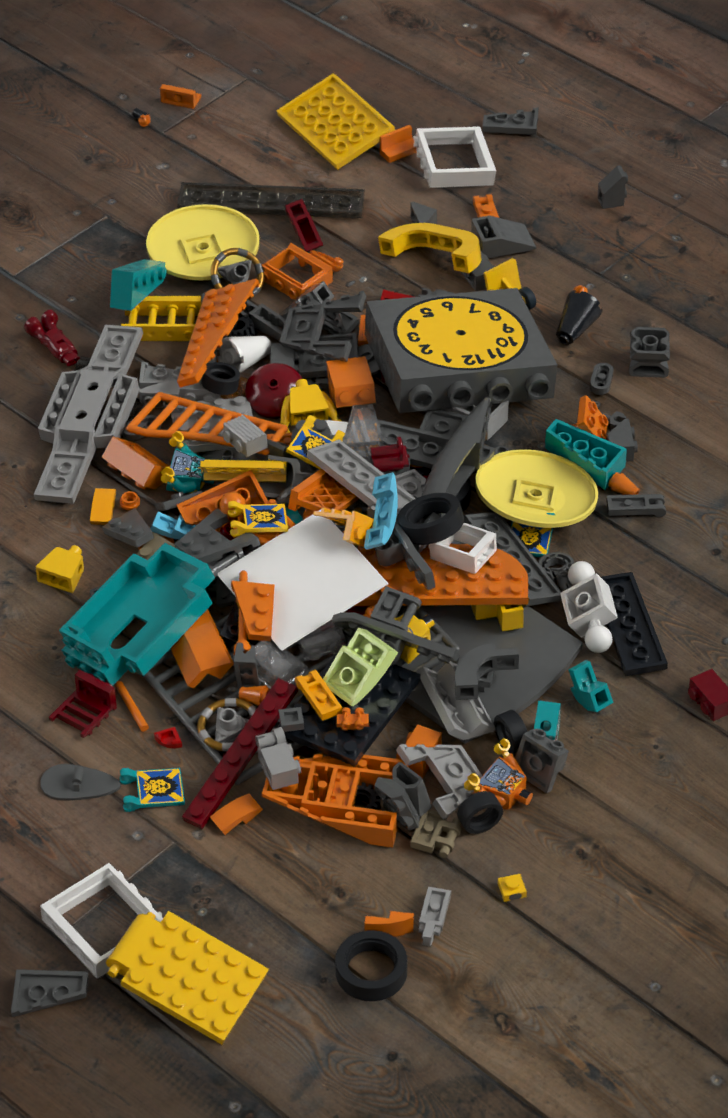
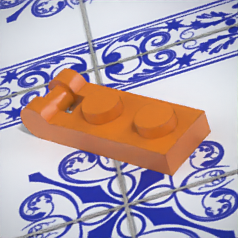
(487, 209)

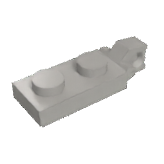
(433, 914)

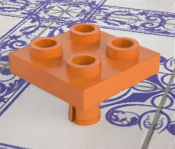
(591, 419)

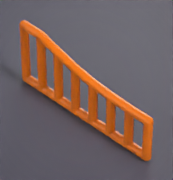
(193, 434)

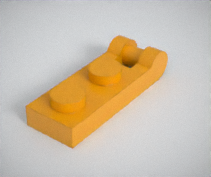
(318, 695)

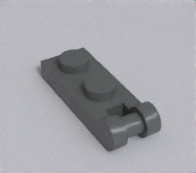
(636, 505)

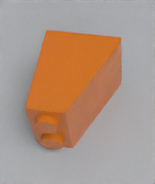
(350, 382)

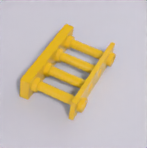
(166, 306)

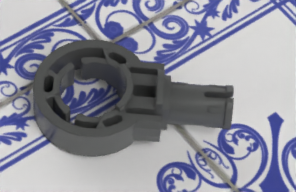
(557, 575)

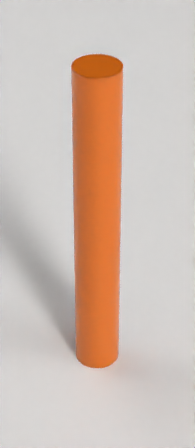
(131, 706)

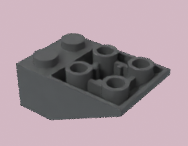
(501, 236)

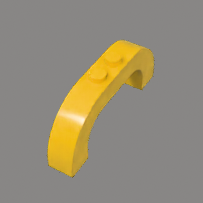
(462, 243)

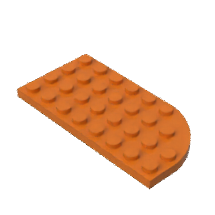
(497, 582)

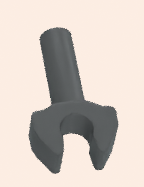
(615, 419)

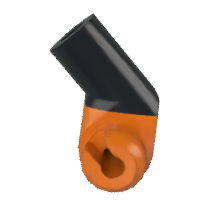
(143, 117)

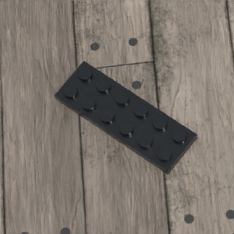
(633, 629)

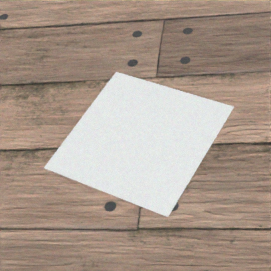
(312, 577)

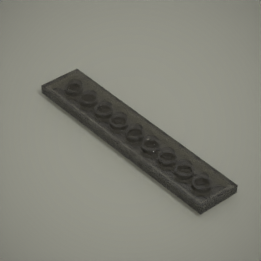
(272, 199)

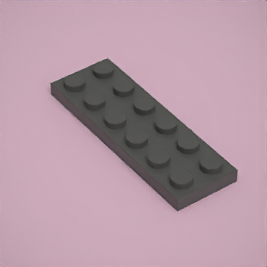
(540, 586)

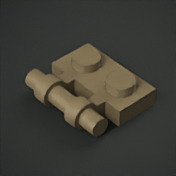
(429, 831)

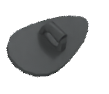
(77, 782)

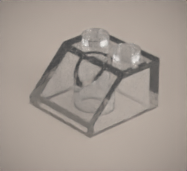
(276, 664)

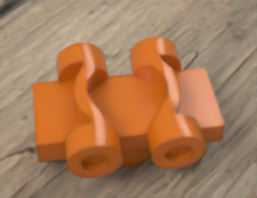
(352, 721)

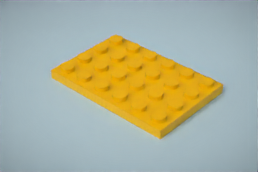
(335, 121)

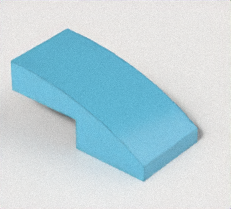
(169, 526)

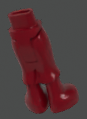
(54, 338)

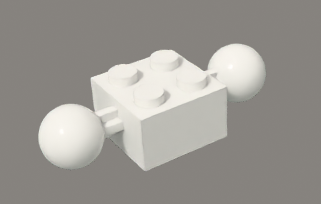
(589, 606)

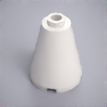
(244, 351)

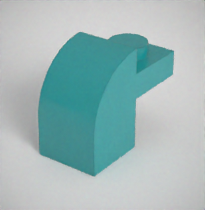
(587, 690)

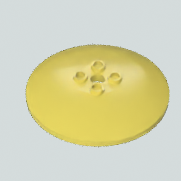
(185, 231)
(557, 485)

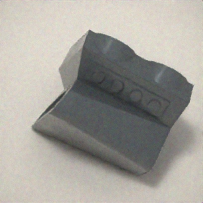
(649, 352)
(404, 795)

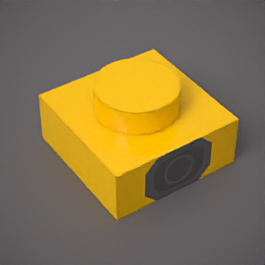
(512, 887)

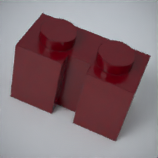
(711, 693)

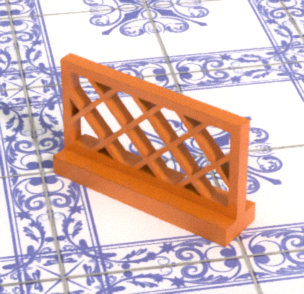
(321, 492)

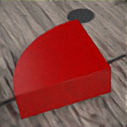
(168, 738)

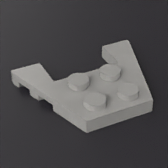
(451, 768)

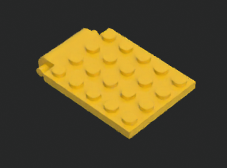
(186, 973)

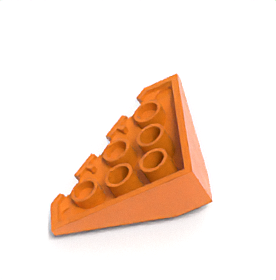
(203, 504)

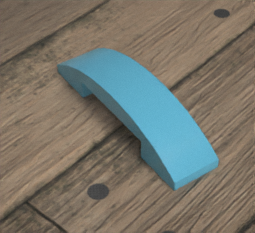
(385, 512)

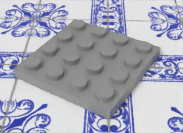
(237, 404)

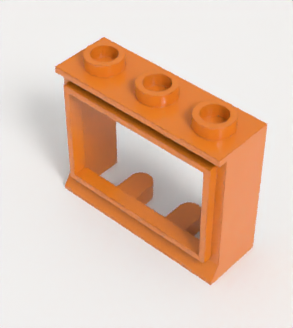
(288, 285)

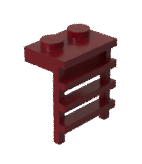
(92, 695)

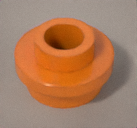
(129, 500)

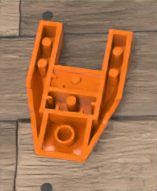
(328, 795)

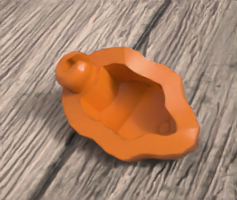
(336, 263)

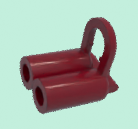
(390, 457)

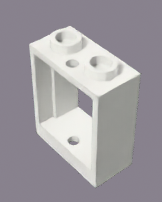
(484, 547)

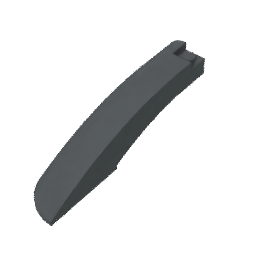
(460, 454)

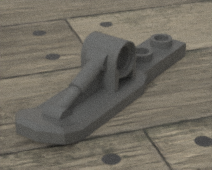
(401, 548)
(395, 637)

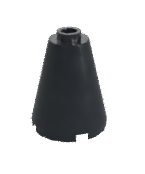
(577, 316)

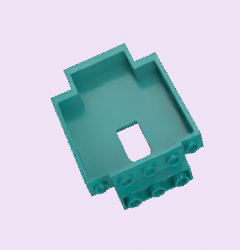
(160, 591)

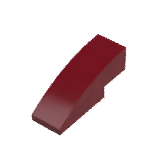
(303, 225)

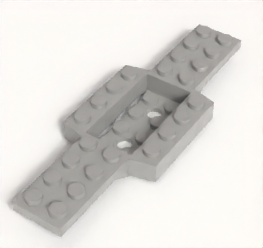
(75, 438)

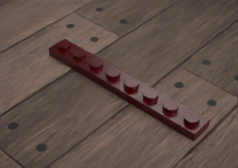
(239, 754)

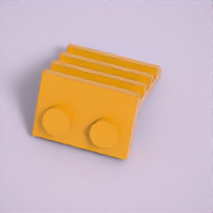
(355, 524)

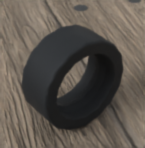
(225, 386)
(511, 727)
(473, 805)

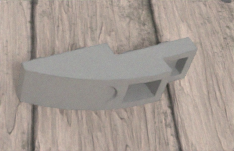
(193, 392)

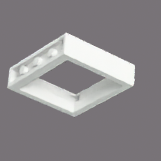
(454, 177)
(82, 890)

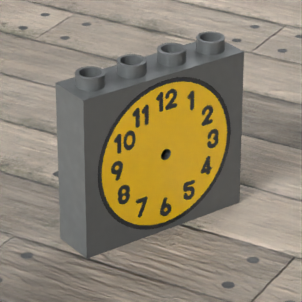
(459, 350)

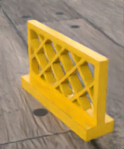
(227, 469)

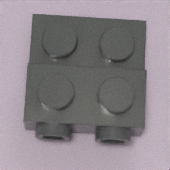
(541, 758)

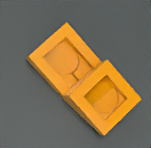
(102, 506)

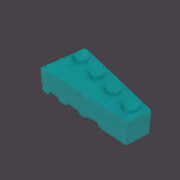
(135, 282)
(593, 454)

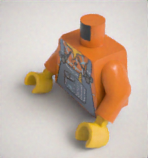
(502, 779)

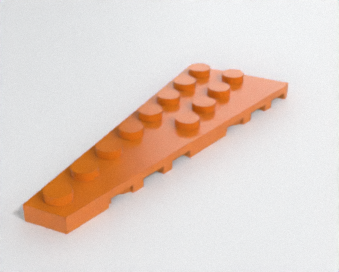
(214, 321)

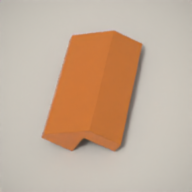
(202, 651)

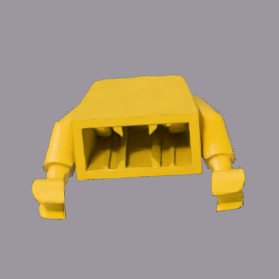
(306, 401)

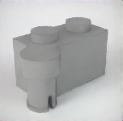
(277, 759)

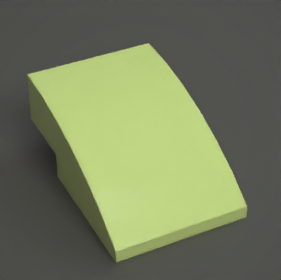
(359, 666)

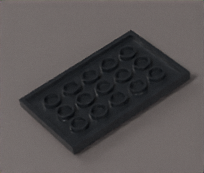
(379, 703)

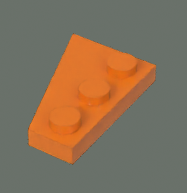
(256, 608)

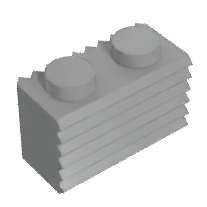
(244, 436)

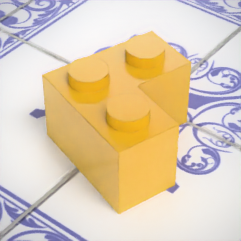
(509, 616)

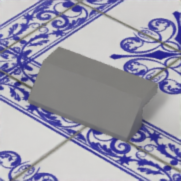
(460, 717)

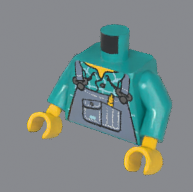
(185, 470)

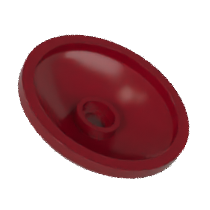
(268, 399)

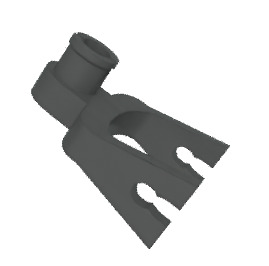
(297, 475)

